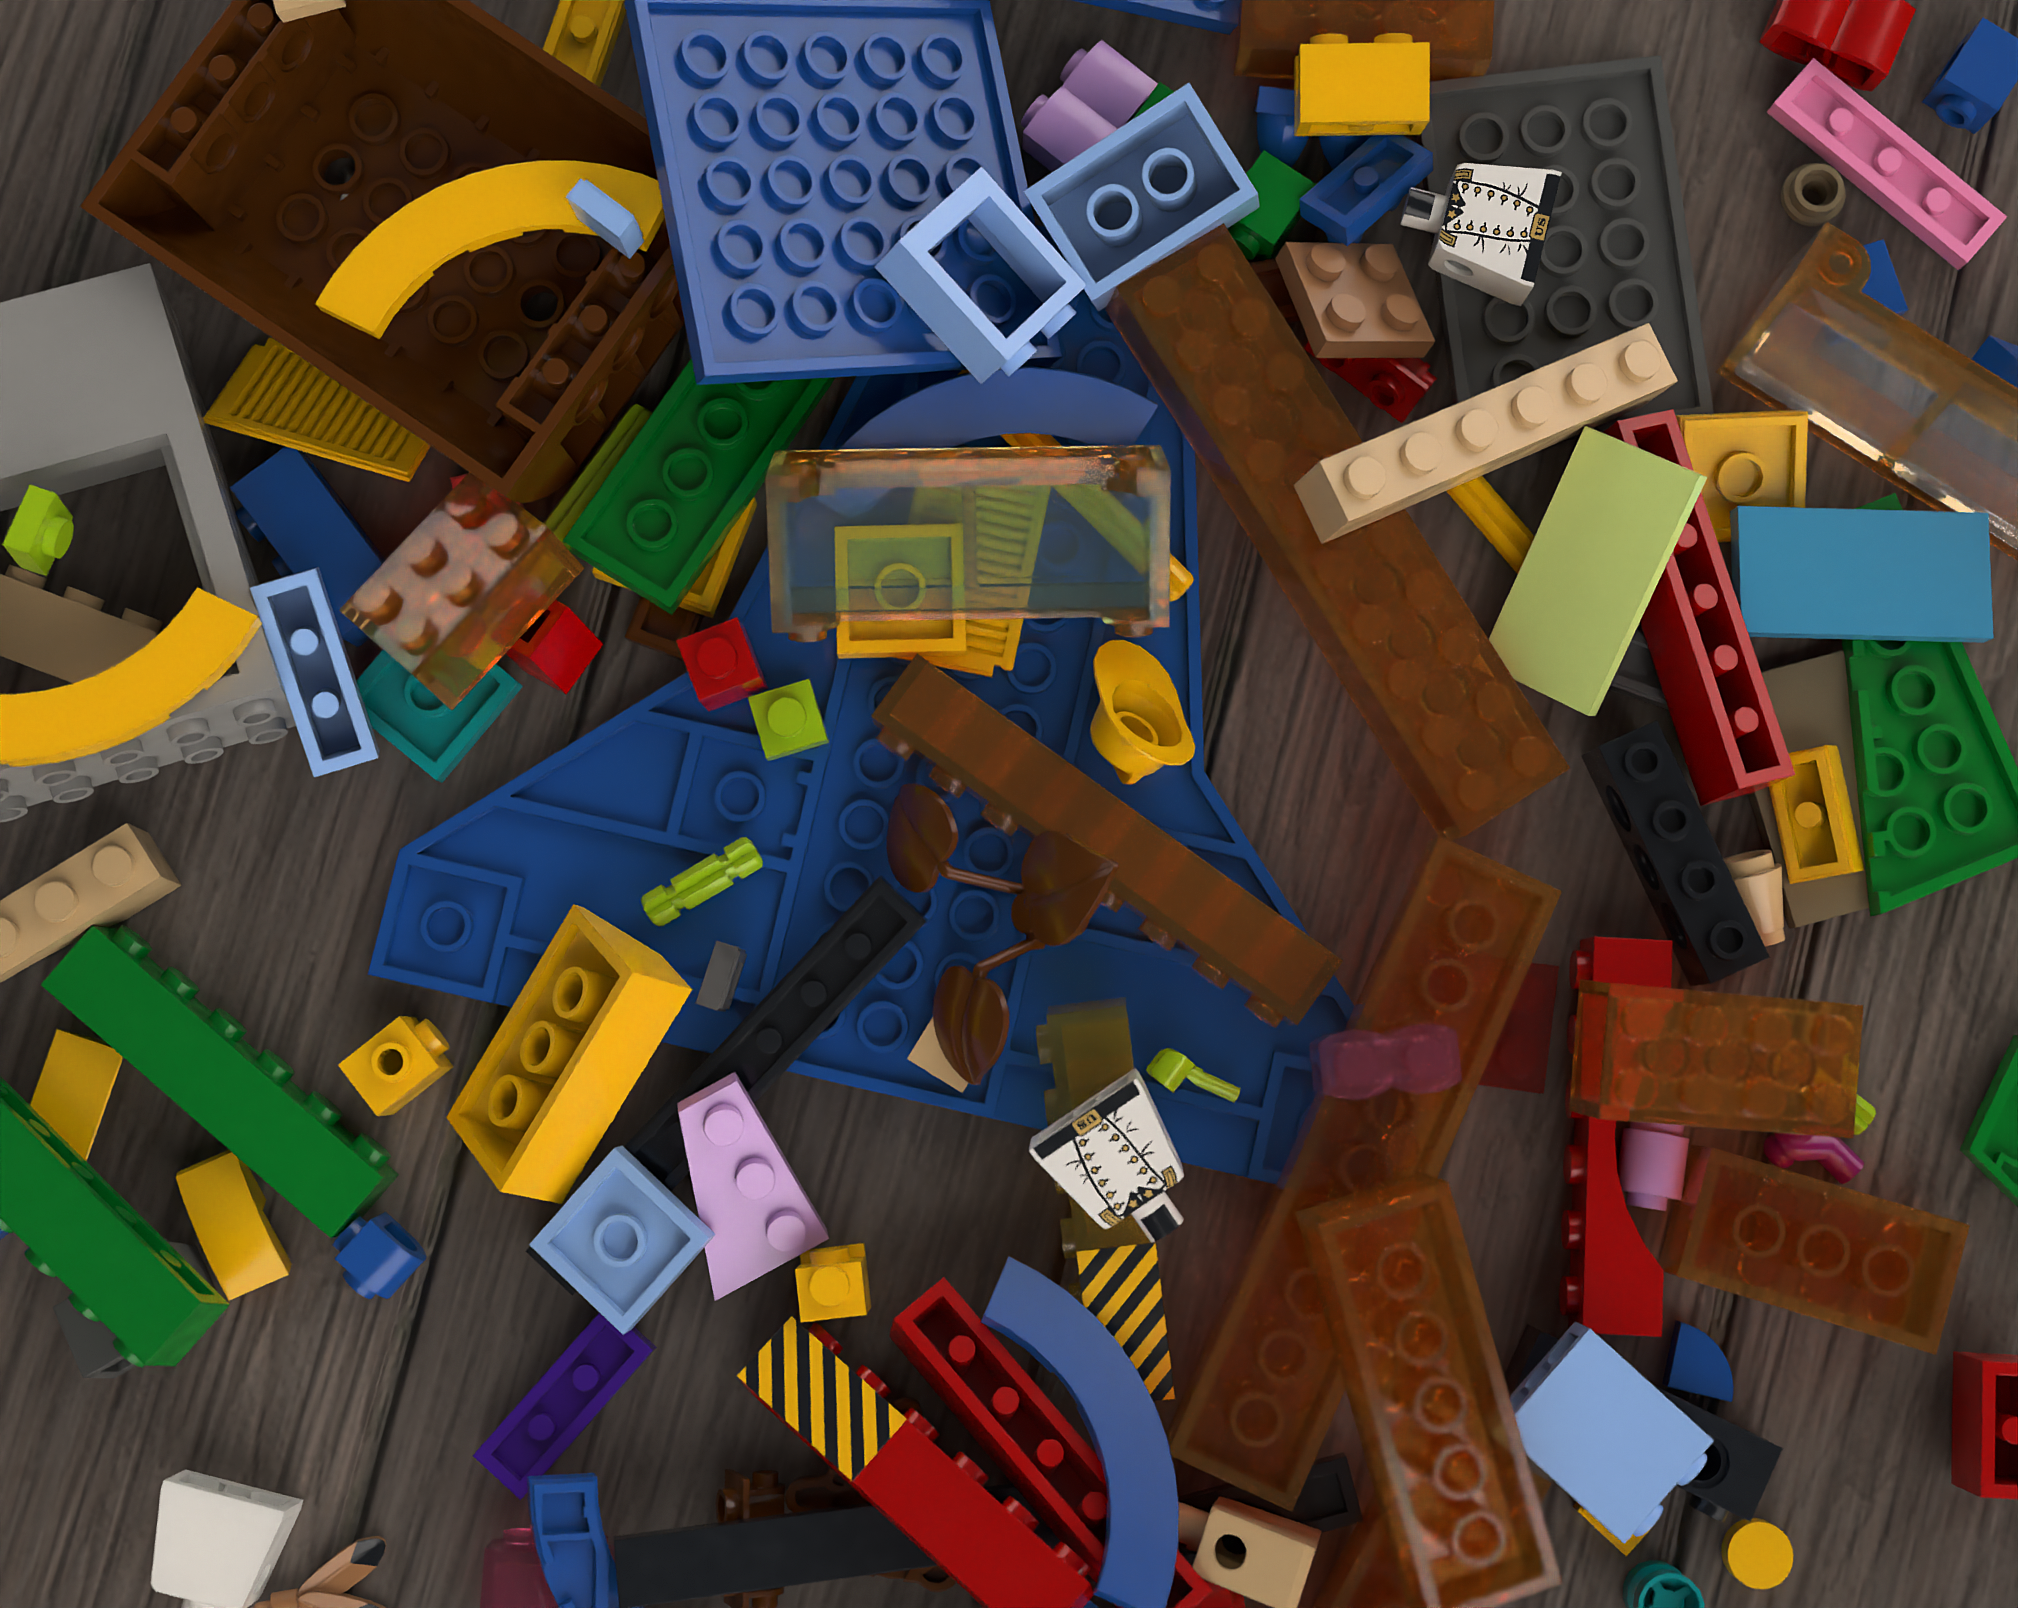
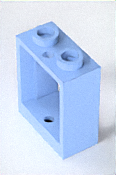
(947, 307)

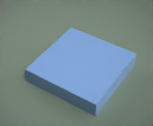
(622, 1239)

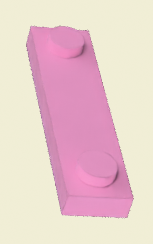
(1886, 164)

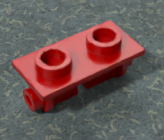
(1388, 382)

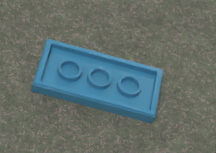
(1862, 573)

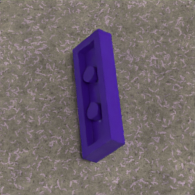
(563, 1403)

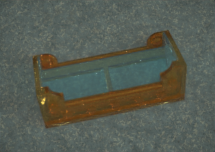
(968, 536)

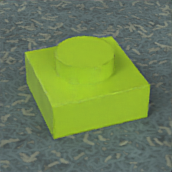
(39, 531)
(788, 719)

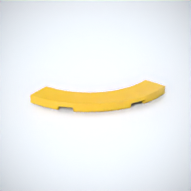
(469, 216)
(130, 695)

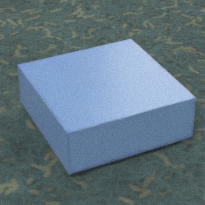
(605, 217)

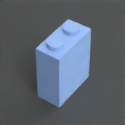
(1606, 1433)

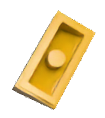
(1816, 817)
(76, 1087)

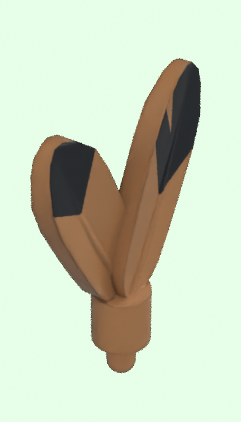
(329, 1582)

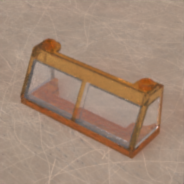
(1882, 386)

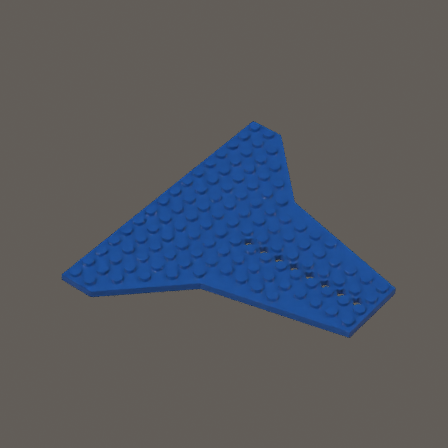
(681, 783)

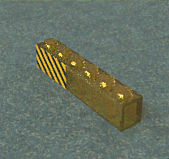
(1117, 1264)

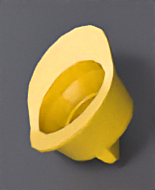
(1139, 713)

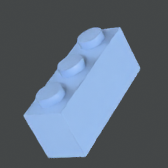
(315, 671)

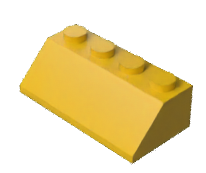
(566, 1057)

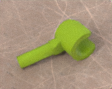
(1172, 1068)

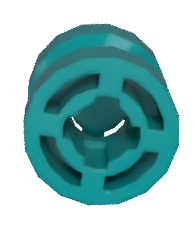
(1653, 1576)

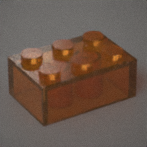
(462, 589)

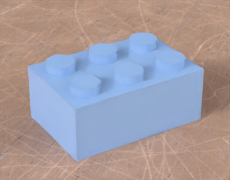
(1143, 194)

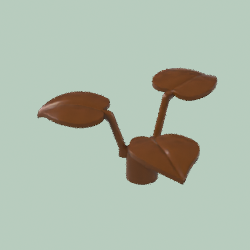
(1052, 906)

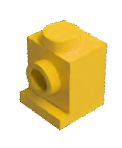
(833, 1283)

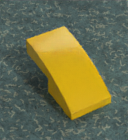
(231, 1224)

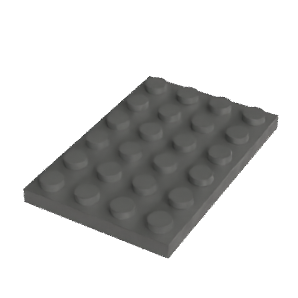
(1614, 233)

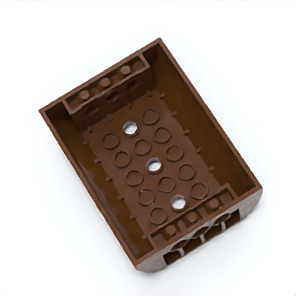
(418, 94)

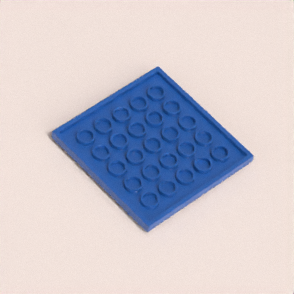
(798, 158)

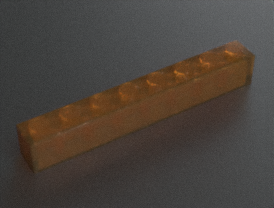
(1156, 876)

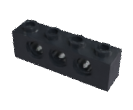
(1675, 855)
(1736, 1460)

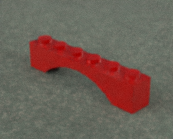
(1613, 1275)

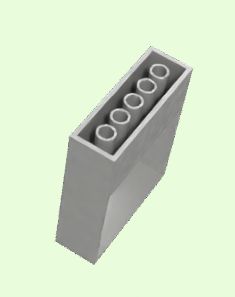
(104, 392)

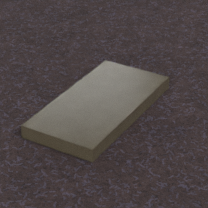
(1811, 713)

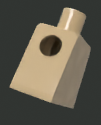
(1275, 1554)

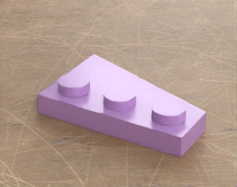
(743, 1187)

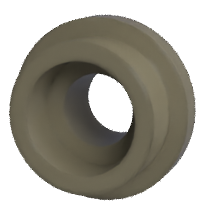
(1824, 182)

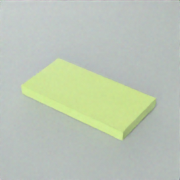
(1593, 569)

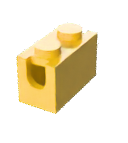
(1362, 86)

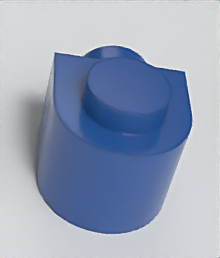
(377, 1255)

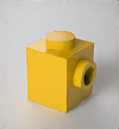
(397, 1064)

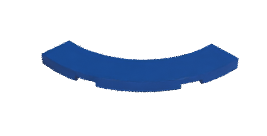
(1025, 402)
(1120, 1421)
(572, 1540)

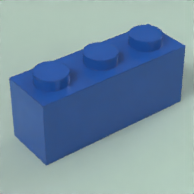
(308, 528)

